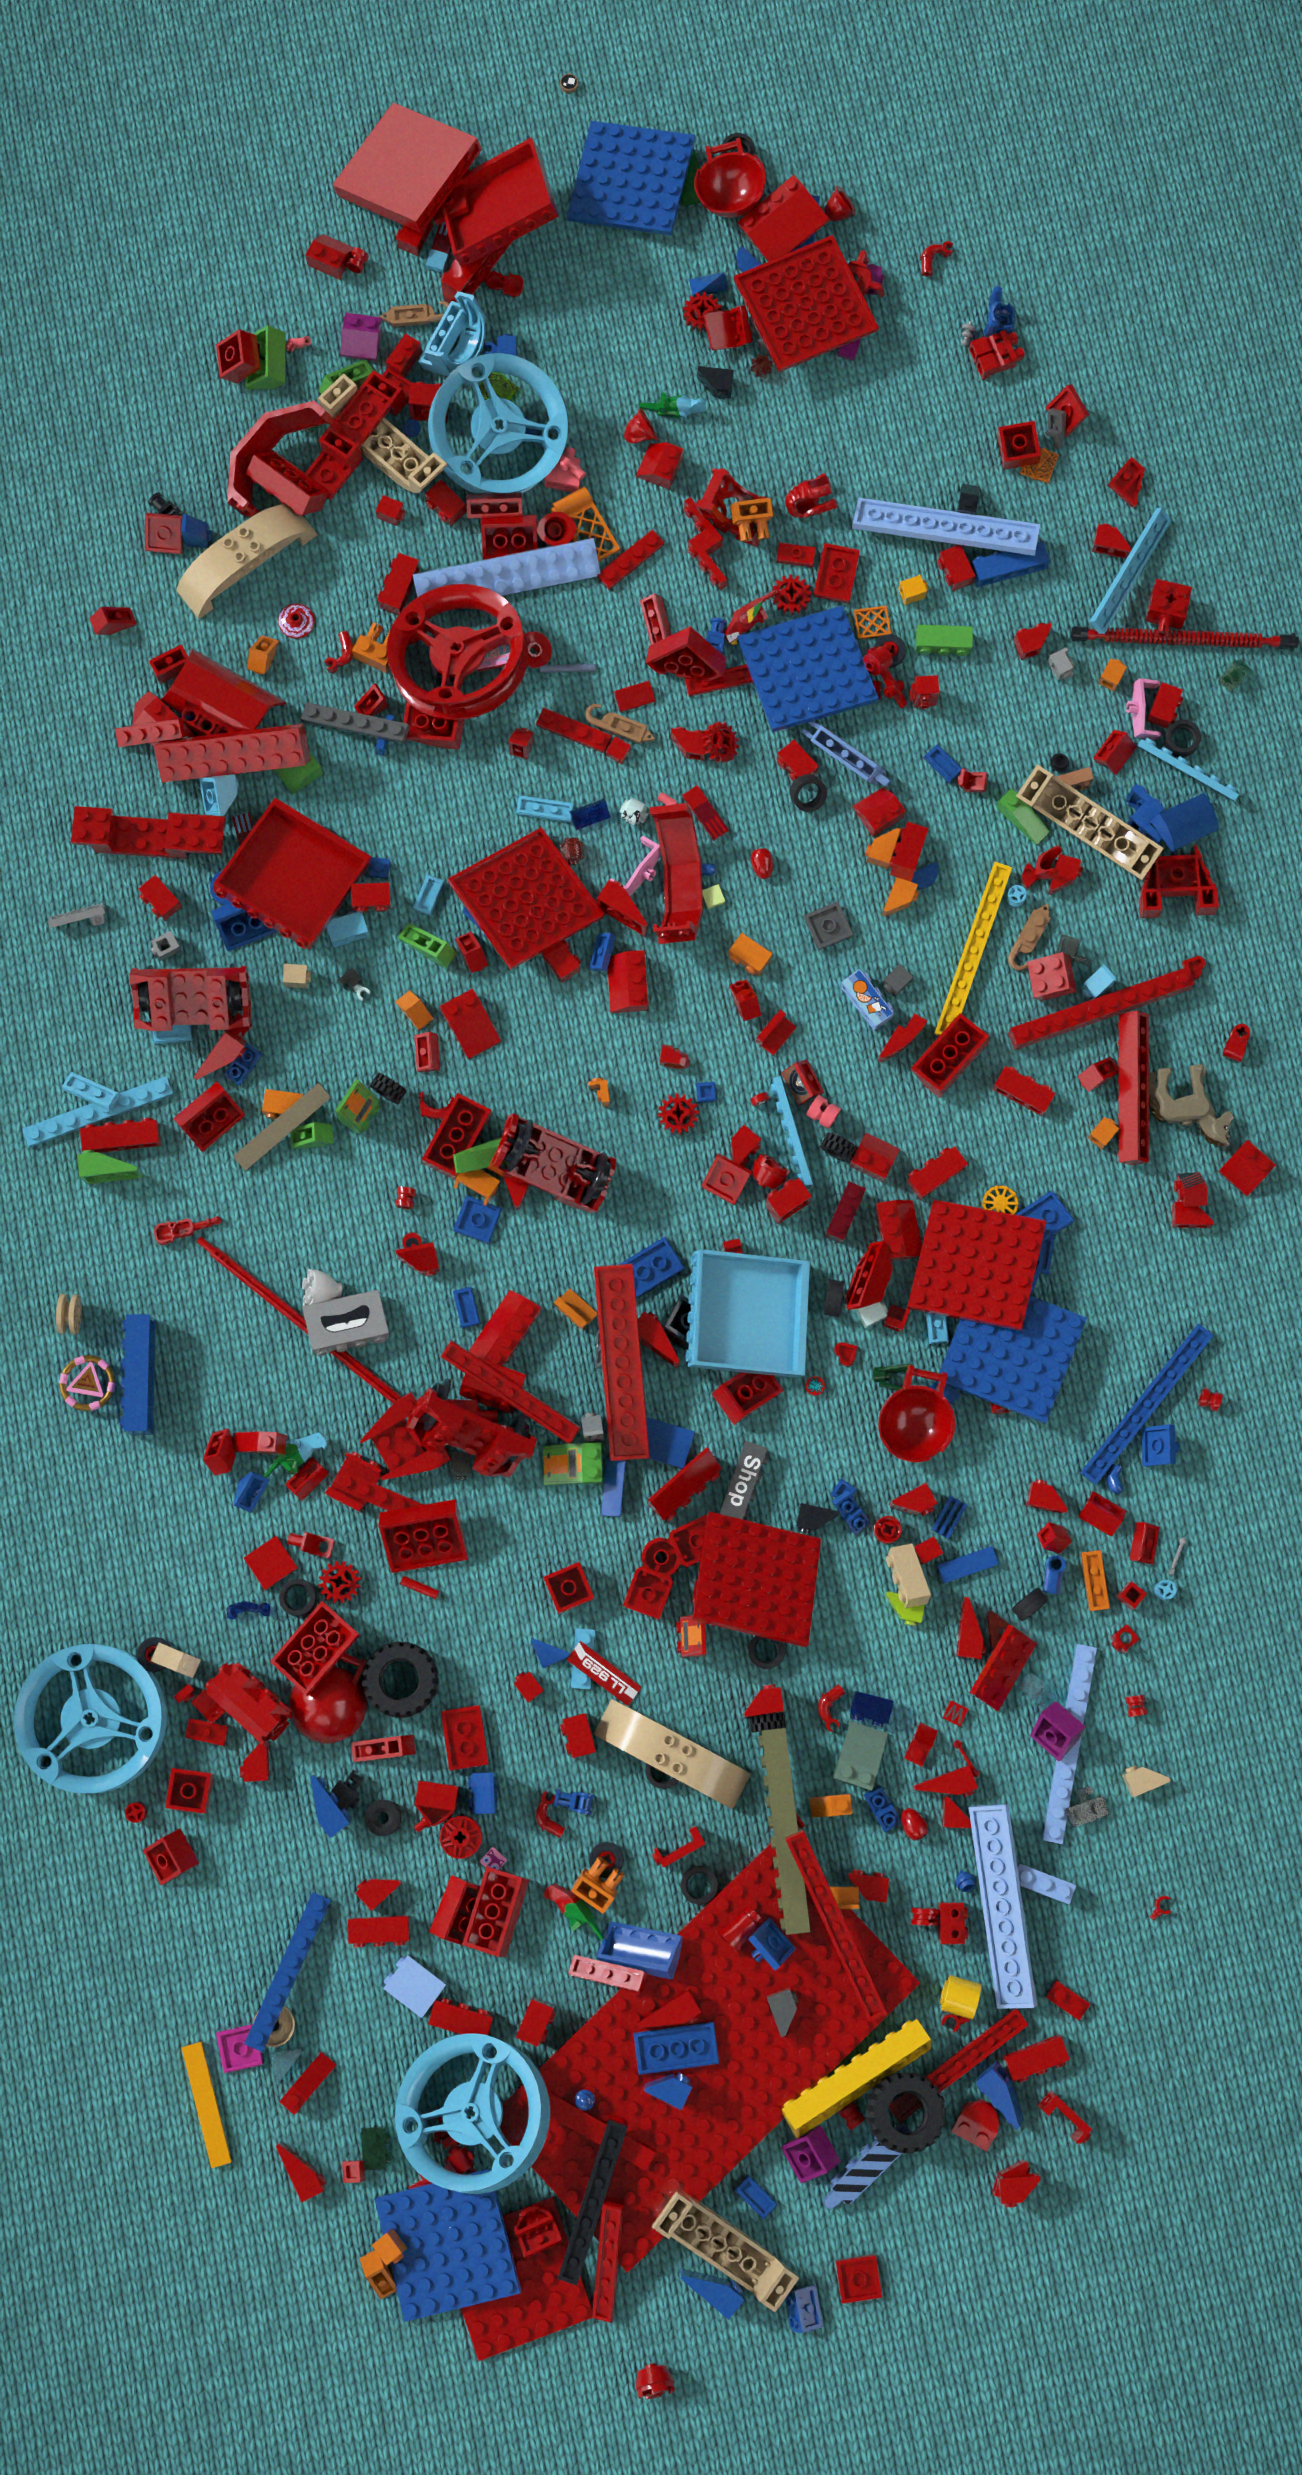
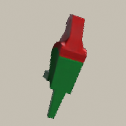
(572, 1908)

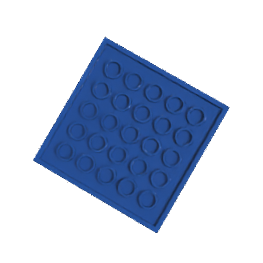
(631, 178)
(807, 669)
(1012, 1365)
(453, 2251)

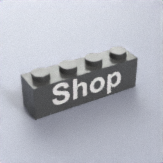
(743, 1481)

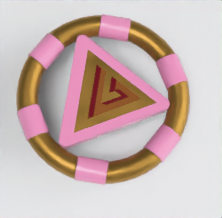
(87, 1383)

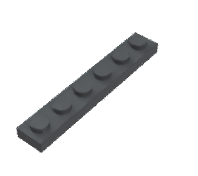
(355, 722)

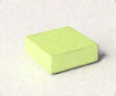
(713, 896)

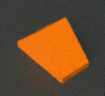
(414, 1010)

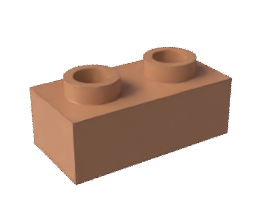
(1078, 779)

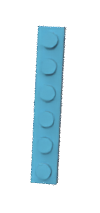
(1196, 772)
(788, 1125)

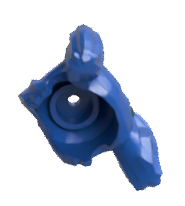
(999, 314)

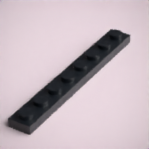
(592, 2201)

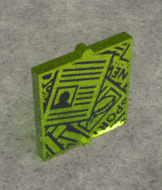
(502, 386)

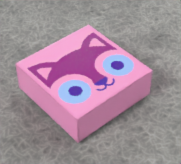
(493, 1859)

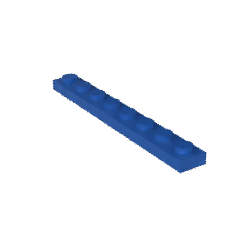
(287, 1972)

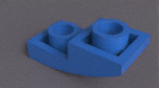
(242, 1066)
(851, 1512)
(882, 1808)

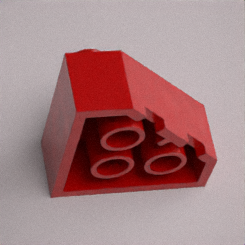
(686, 656)

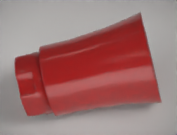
(740, 1929)

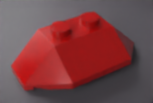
(152, 709)
(870, 1277)

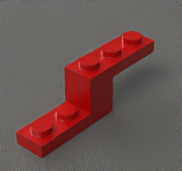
(704, 544)

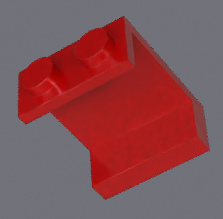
(360, 1468)

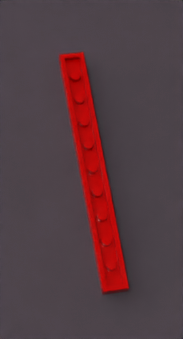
(836, 1925)

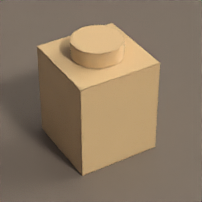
(296, 976)

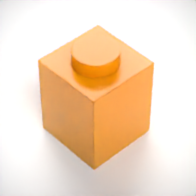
(913, 589)

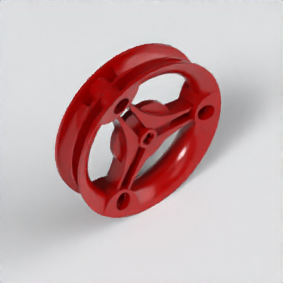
(458, 651)

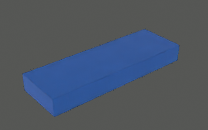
(967, 1564)

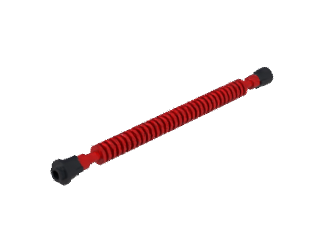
(1205, 638)

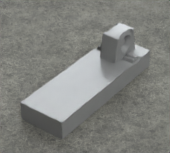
(94, 912)

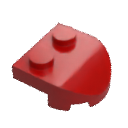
(977, 2123)
(536, 2231)

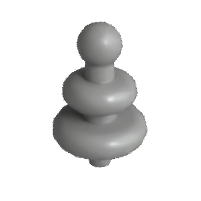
(967, 333)

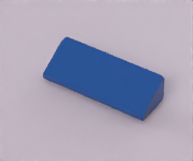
(613, 1488)

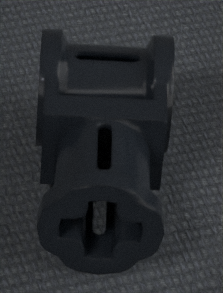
(162, 506)

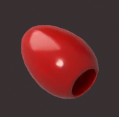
(762, 863)
(914, 1824)

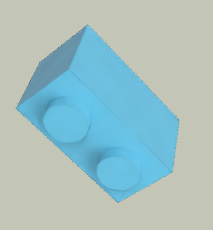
(347, 928)

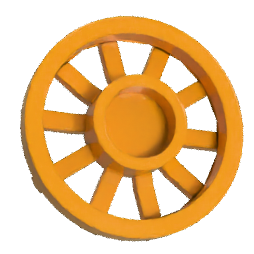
(1000, 1202)

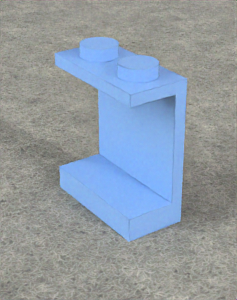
(414, 1985)

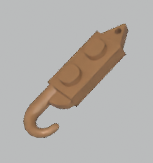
(620, 726)
(1029, 936)

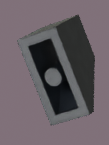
(716, 381)
(968, 499)
(812, 1517)

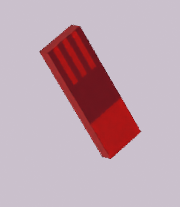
(705, 813)

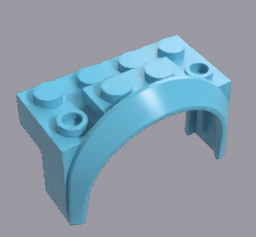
(455, 319)

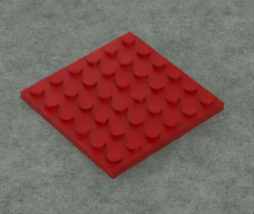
(805, 303)
(526, 898)
(977, 1264)
(757, 1579)
(542, 2305)

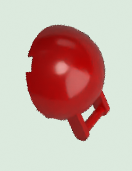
(730, 182)
(917, 1419)
(333, 1707)

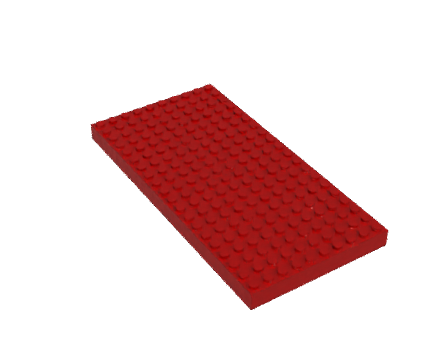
(729, 2101)

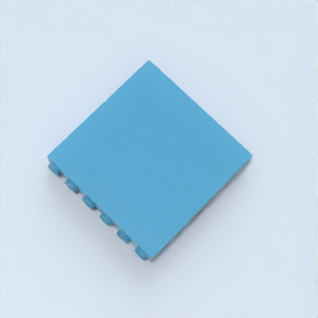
(748, 1313)

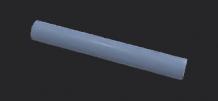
(567, 668)

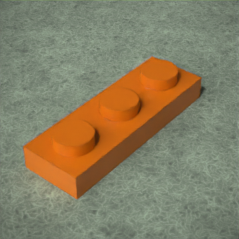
(1095, 1580)

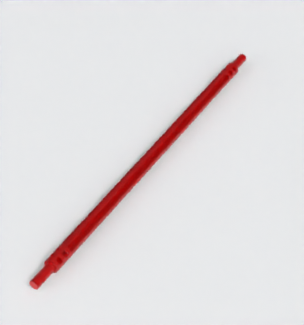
(296, 1318)

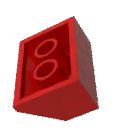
(508, 535)
(627, 982)
(209, 1116)
(899, 1229)
(473, 1390)
(455, 1910)

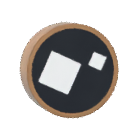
(569, 83)

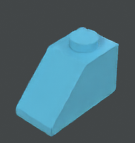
(1098, 983)

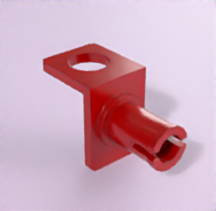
(310, 1543)

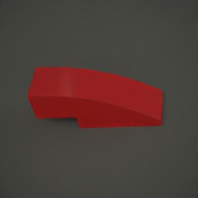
(903, 1037)

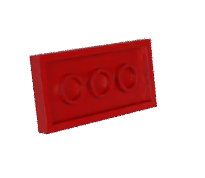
(1003, 1667)

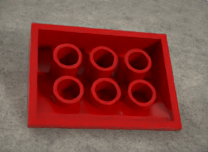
(783, 220)
(684, 1485)
(423, 1536)
(314, 1648)

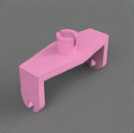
(1137, 708)
(645, 868)

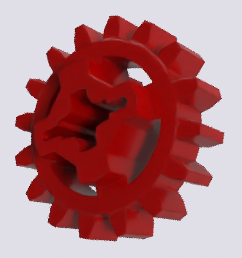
(693, 310)
(798, 593)
(720, 742)
(686, 1113)
(337, 1591)

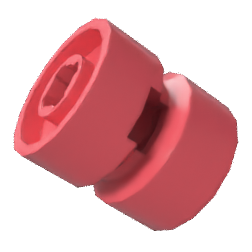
(828, 1116)

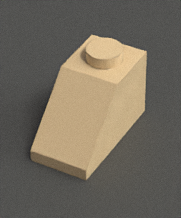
(175, 1660)
(1142, 1780)

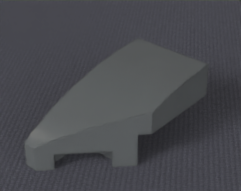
(1056, 426)

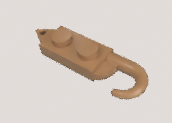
(412, 315)

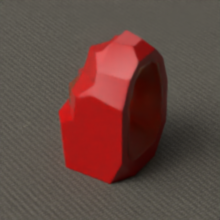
(673, 1058)

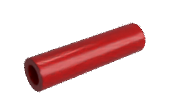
(419, 1587)

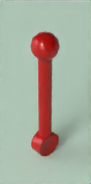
(958, 1745)

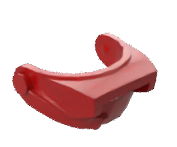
(1047, 858)
(430, 1112)

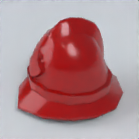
(839, 206)
(639, 429)
(556, 528)

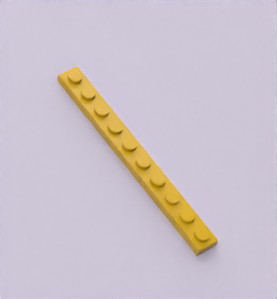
(974, 945)

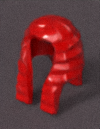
(804, 498)

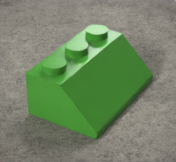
(272, 360)
(300, 776)

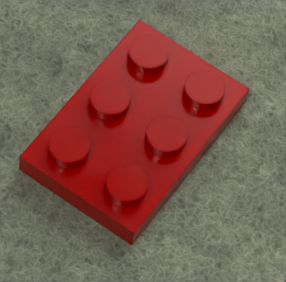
(836, 573)
(464, 1737)

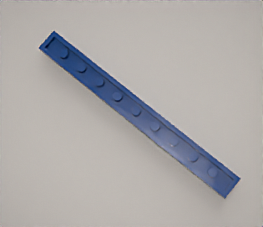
(1146, 1404)

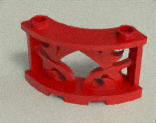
(714, 498)

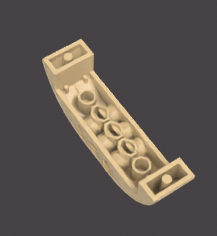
(387, 445)
(240, 554)
(1089, 822)
(672, 1754)
(726, 2248)

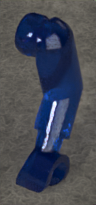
(234, 1609)

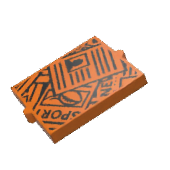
(1042, 470)

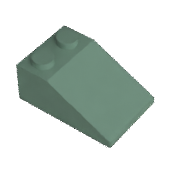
(860, 1755)

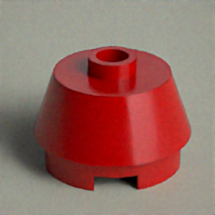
(769, 1172)
(654, 2381)

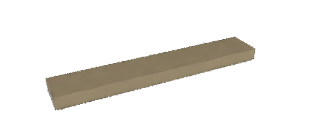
(282, 1126)

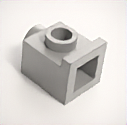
(1061, 664)
(165, 940)

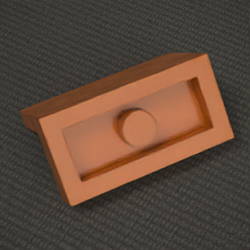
(575, 1309)
(846, 1897)

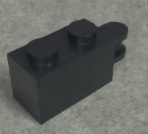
(347, 1795)

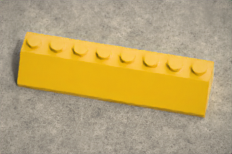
(856, 2078)

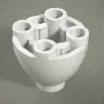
(320, 1287)

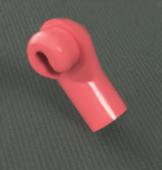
(297, 343)
(567, 464)
(665, 799)

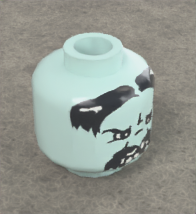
(634, 811)

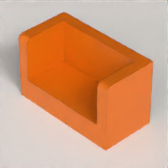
(479, 1182)

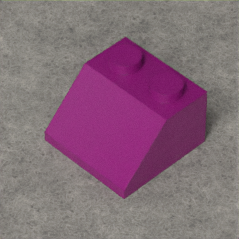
(361, 336)
(1057, 1730)
(811, 2154)

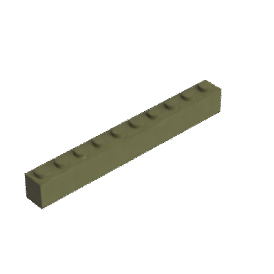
(784, 1824)

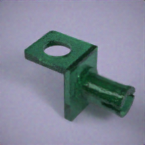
(1234, 675)

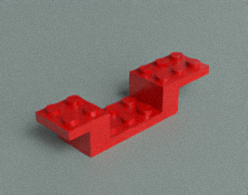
(359, 419)
(147, 836)

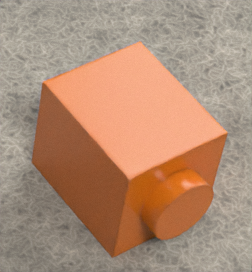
(1112, 674)
(1103, 1132)
(390, 2247)

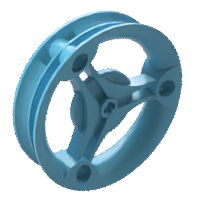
(507, 415)
(75, 1722)
(468, 2128)

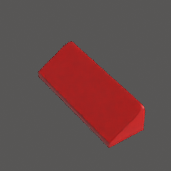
(655, 618)

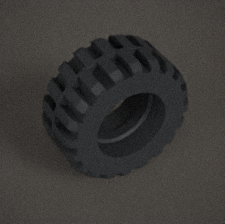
(374, 1672)
(932, 2112)

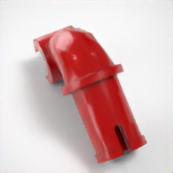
(928, 255)
(346, 657)
(826, 1702)
(544, 1821)

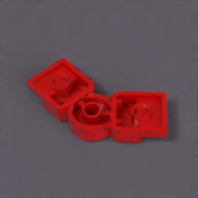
(653, 1581)

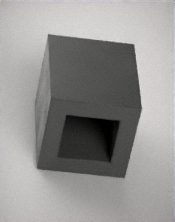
(897, 980)

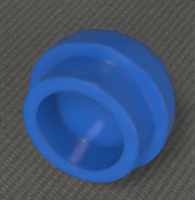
(965, 1881)
(584, 2099)

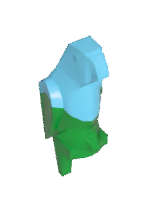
(675, 406)
(298, 1452)

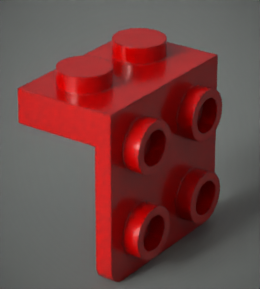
(728, 328)

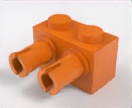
(752, 511)
(370, 651)
(593, 1889)

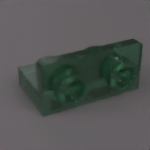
(375, 2148)

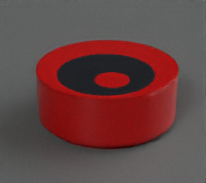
(411, 1239)

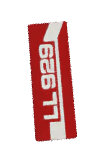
(604, 1673)

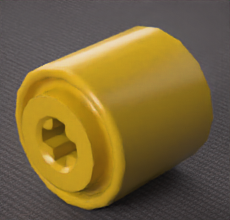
(960, 1996)

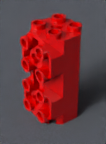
(249, 1703)

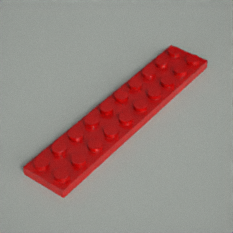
(621, 1362)

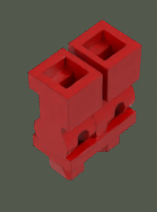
(995, 353)

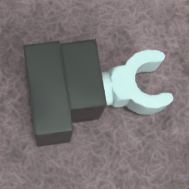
(353, 981)

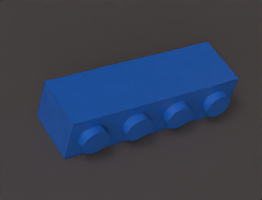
(1008, 565)

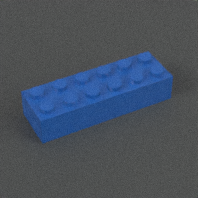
(139, 1374)

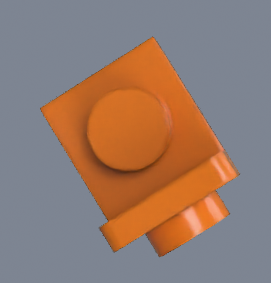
(602, 1094)

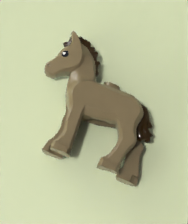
(1189, 1108)

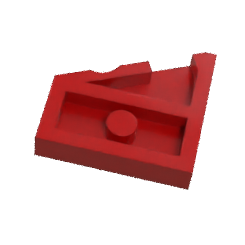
(1128, 481)

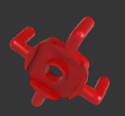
(859, 269)

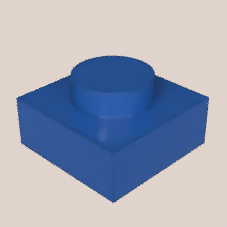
(379, 868)

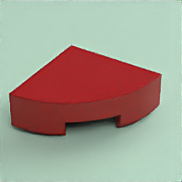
(1028, 877)

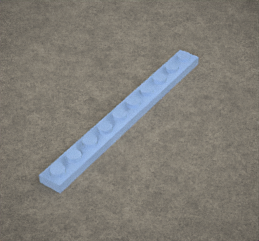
(1065, 1769)

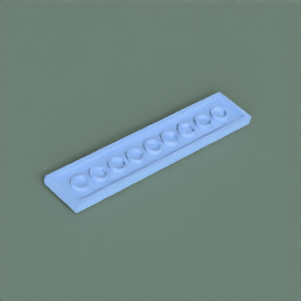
(946, 526)
(520, 570)
(1002, 1906)

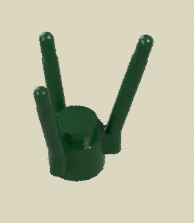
(882, 1374)

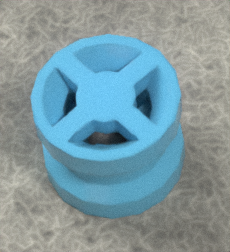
(1018, 892)
(1169, 1590)

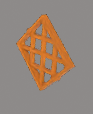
(866, 629)

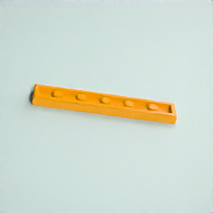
(206, 2105)

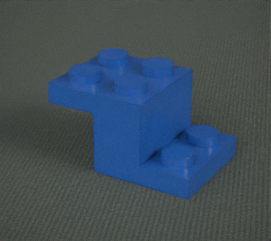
(1146, 810)

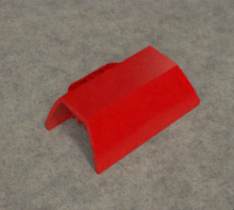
(217, 697)

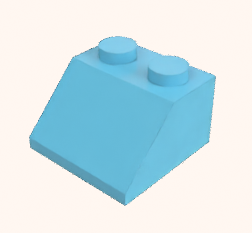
(218, 793)

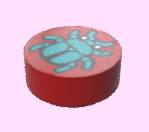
(815, 1386)

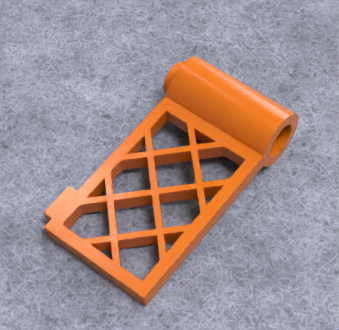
(579, 503)

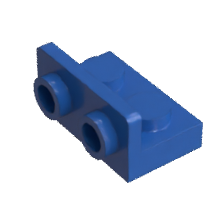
(804, 2309)

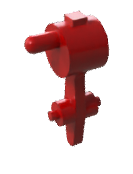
(878, 662)
(457, 2161)

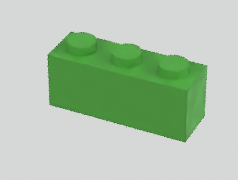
(943, 639)

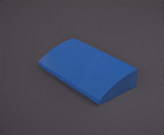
(1186, 822)
(641, 1949)

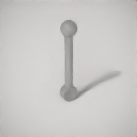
(1182, 1541)

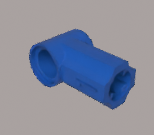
(1053, 1577)

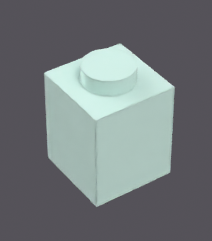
(872, 1314)

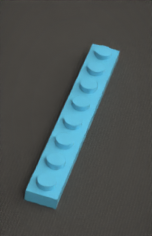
(1130, 570)
(93, 1114)

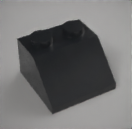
(677, 1323)

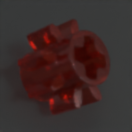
(761, 366)

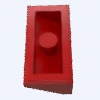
(634, 696)
(427, 1052)
(307, 1479)
(1144, 1543)

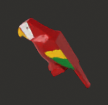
(746, 618)

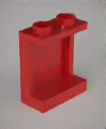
(680, 1852)
(1052, 2101)

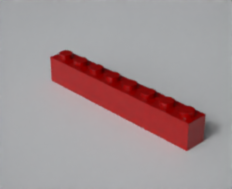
(1133, 1088)

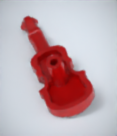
(511, 285)
(169, 1231)

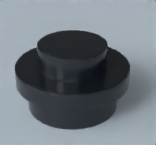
(1059, 762)

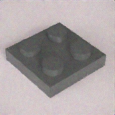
(828, 926)

